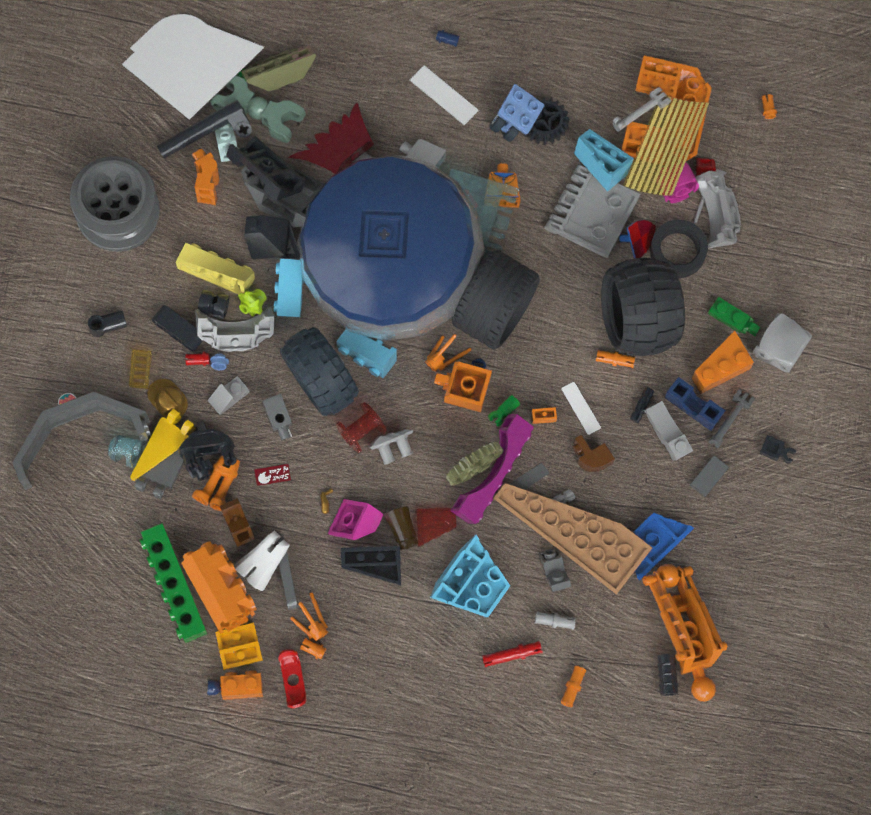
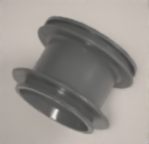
(118, 233)

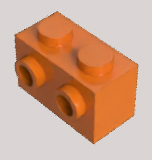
(241, 686)

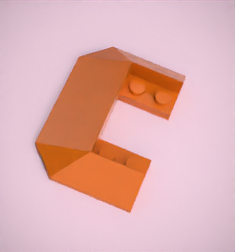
(677, 82)

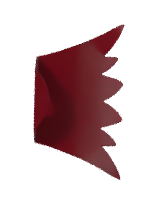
(341, 146)

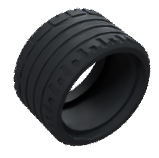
(495, 299)

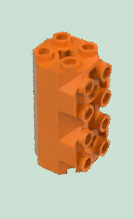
(218, 586)

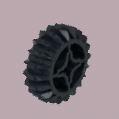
(556, 113)

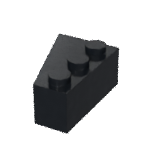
(374, 562)

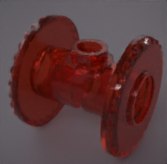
(361, 427)

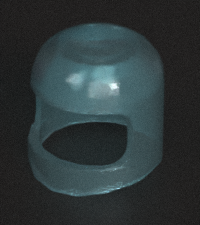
(124, 446)

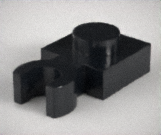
(774, 449)

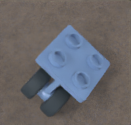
(516, 113)

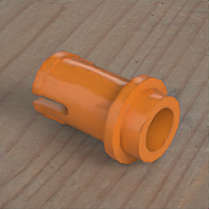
(769, 109)
(313, 648)

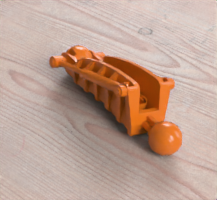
(694, 640)

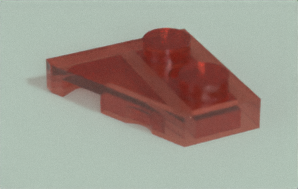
(434, 523)

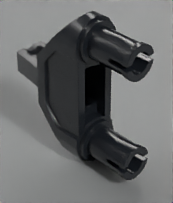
(206, 442)

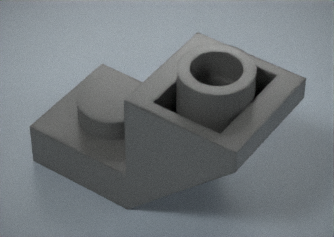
(554, 569)

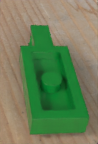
(733, 317)

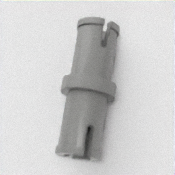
(555, 620)

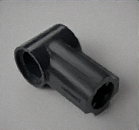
(109, 323)

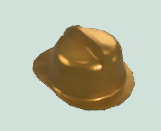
(167, 396)

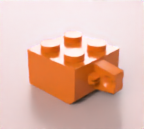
(465, 385)

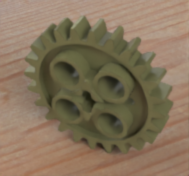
(474, 463)

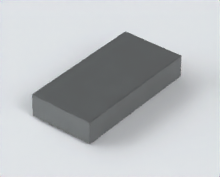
(709, 476)

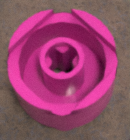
(685, 184)

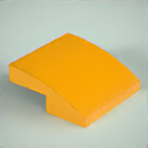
(239, 646)

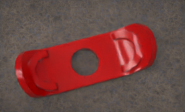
(291, 665)

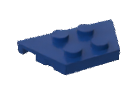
(663, 536)

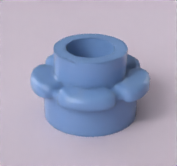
(219, 362)

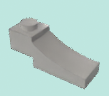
(668, 431)

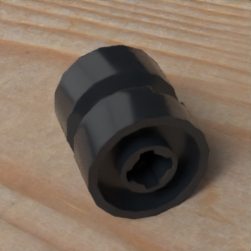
(213, 304)

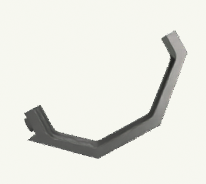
(68, 412)

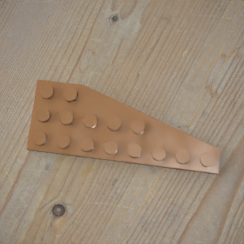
(593, 542)

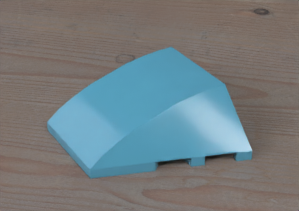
(471, 580)

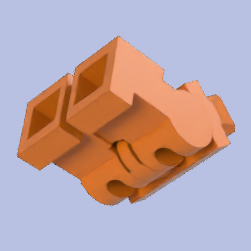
(206, 177)

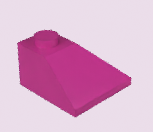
(355, 520)

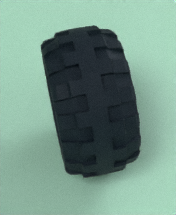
(319, 371)

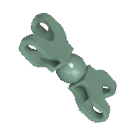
(271, 113)

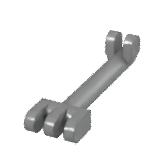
(655, 100)

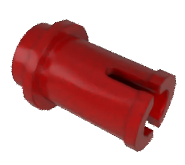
(198, 359)

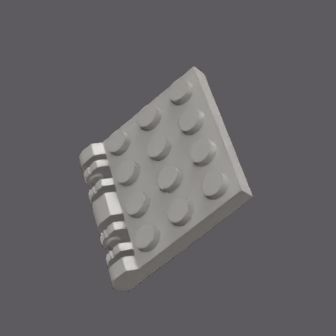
(592, 213)

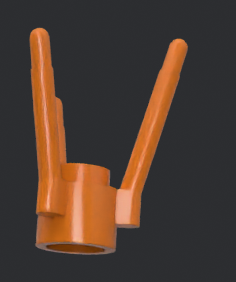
(435, 359)
(317, 629)

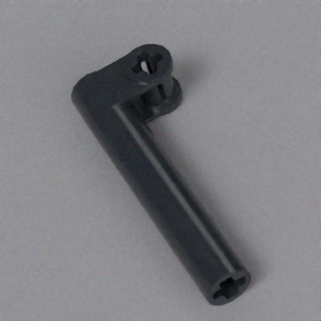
(232, 114)

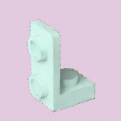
(225, 137)

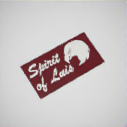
(272, 474)

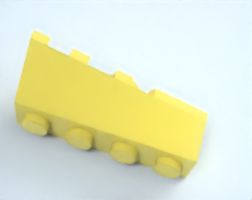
(214, 269)

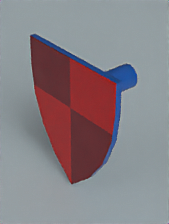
(640, 237)

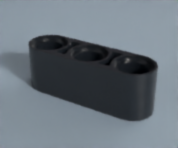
(177, 328)

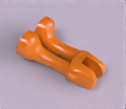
(219, 469)

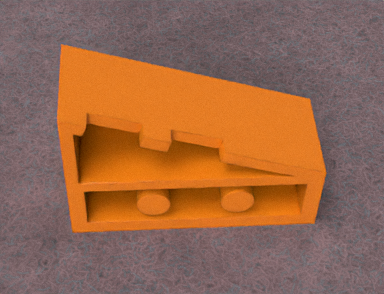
(723, 364)

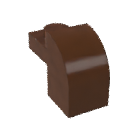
(592, 460)
(237, 522)

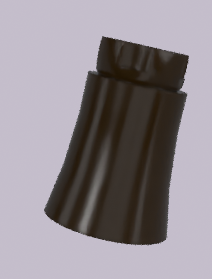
(402, 527)

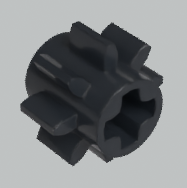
(203, 469)

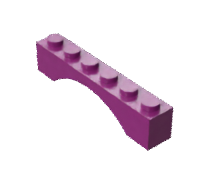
(512, 437)

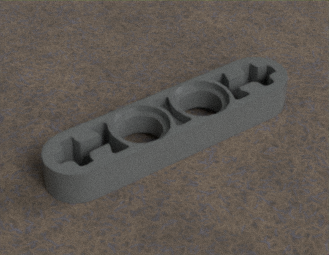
(287, 580)

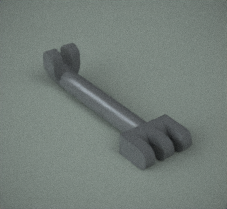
(740, 403)

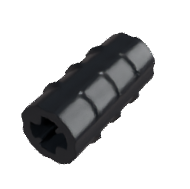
(667, 675)

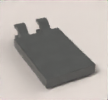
(163, 474)

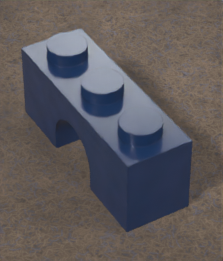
(704, 412)

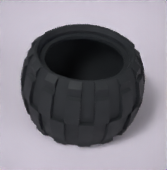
(643, 306)

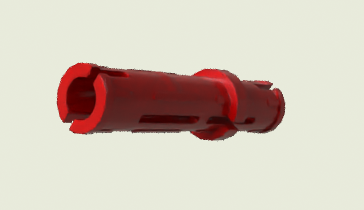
(521, 651)

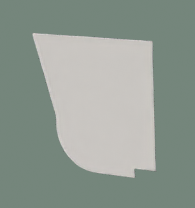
(188, 60)

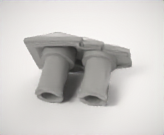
(382, 443)

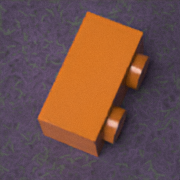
(544, 415)

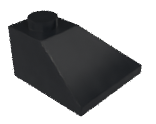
(266, 236)

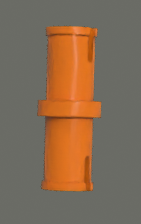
(615, 358)
(573, 686)

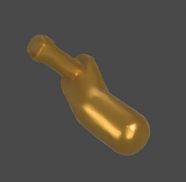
(324, 501)

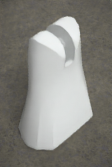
(262, 561)

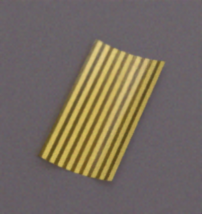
(665, 147)

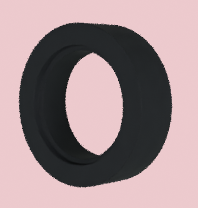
(688, 229)

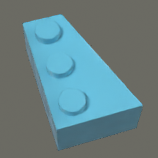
(603, 159)
(289, 288)
(367, 352)

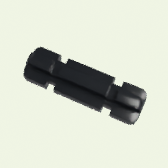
(642, 404)

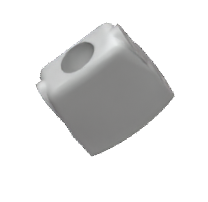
(782, 343)

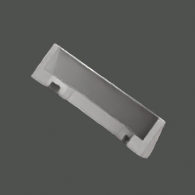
(721, 209)
(235, 335)

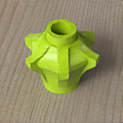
(252, 302)

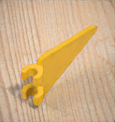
(163, 442)

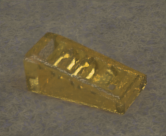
(143, 353)

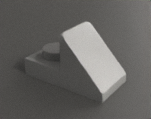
(228, 395)

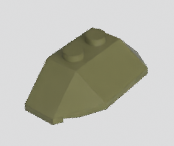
(280, 69)

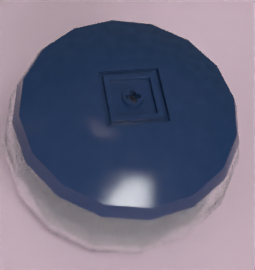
(390, 247)

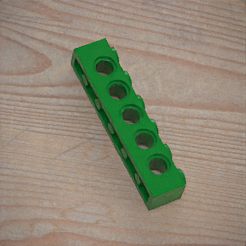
(195, 628)

